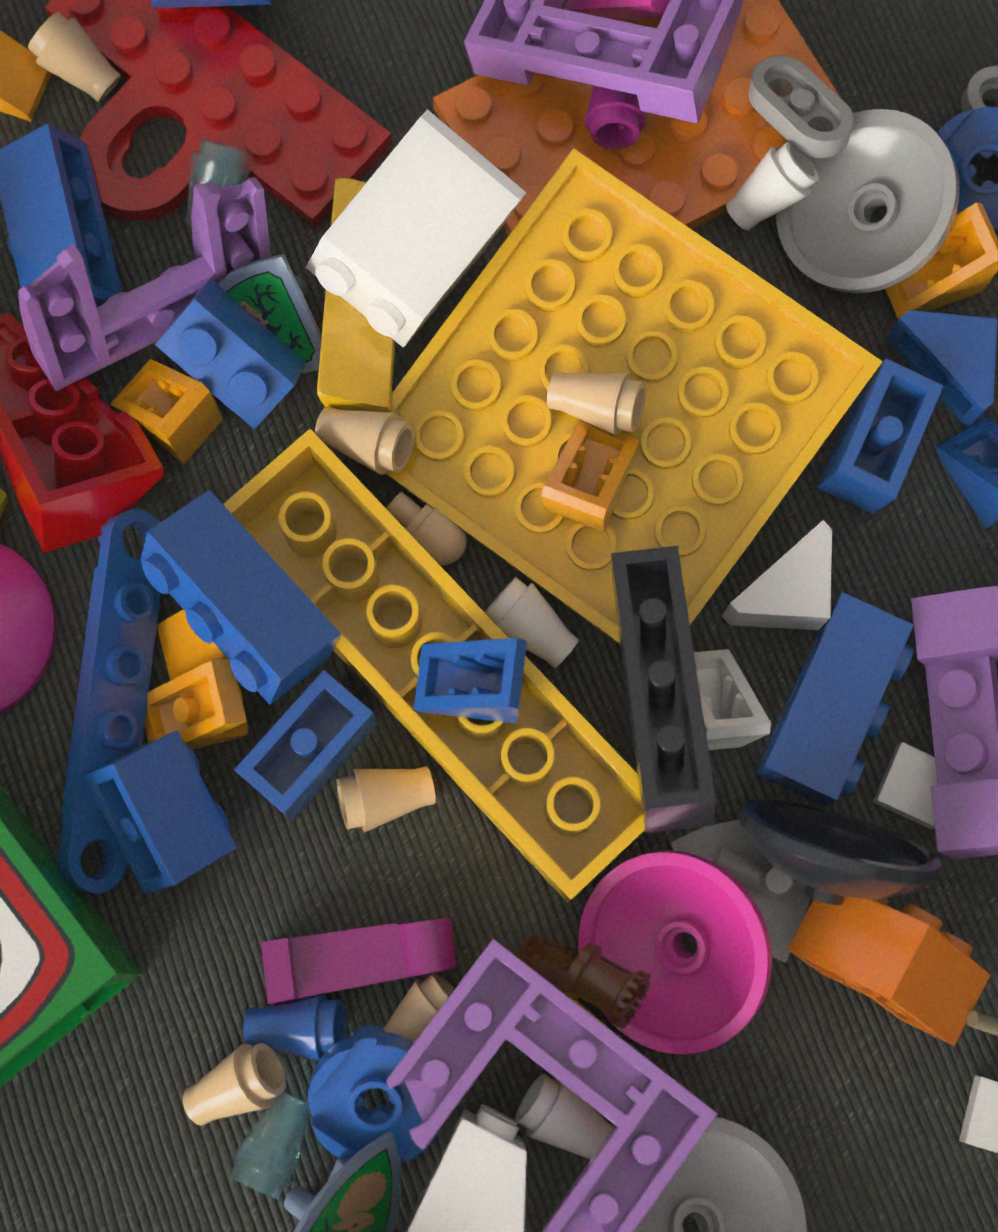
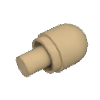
(430, 529)

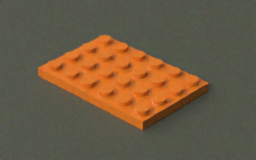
(674, 163)

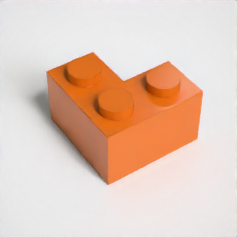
(894, 960)

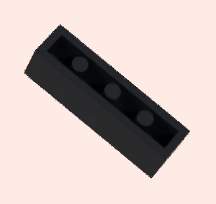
(662, 690)

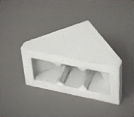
(793, 590)
(728, 702)

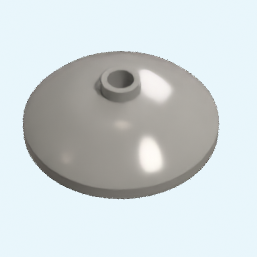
(888, 164)
(729, 1186)

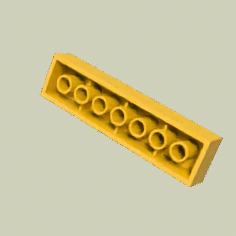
(539, 780)

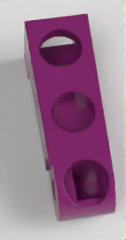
(356, 958)

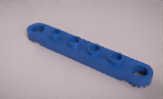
(109, 696)

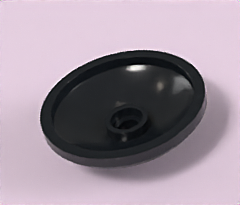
(837, 852)

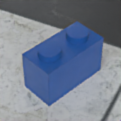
(231, 354)
(880, 437)
(307, 745)
(161, 812)

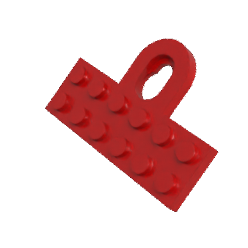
(224, 87)

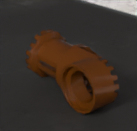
(588, 977)

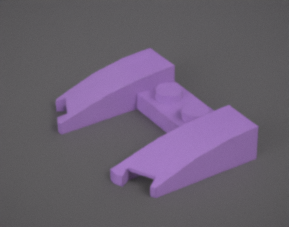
(664, 66)
(78, 339)
(960, 651)
(651, 1112)

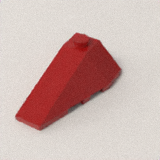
(66, 448)

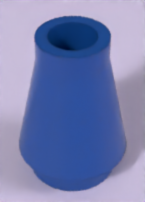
(298, 1026)

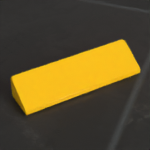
(354, 357)

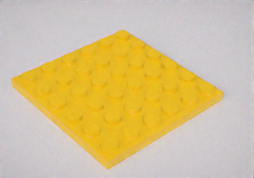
(613, 283)

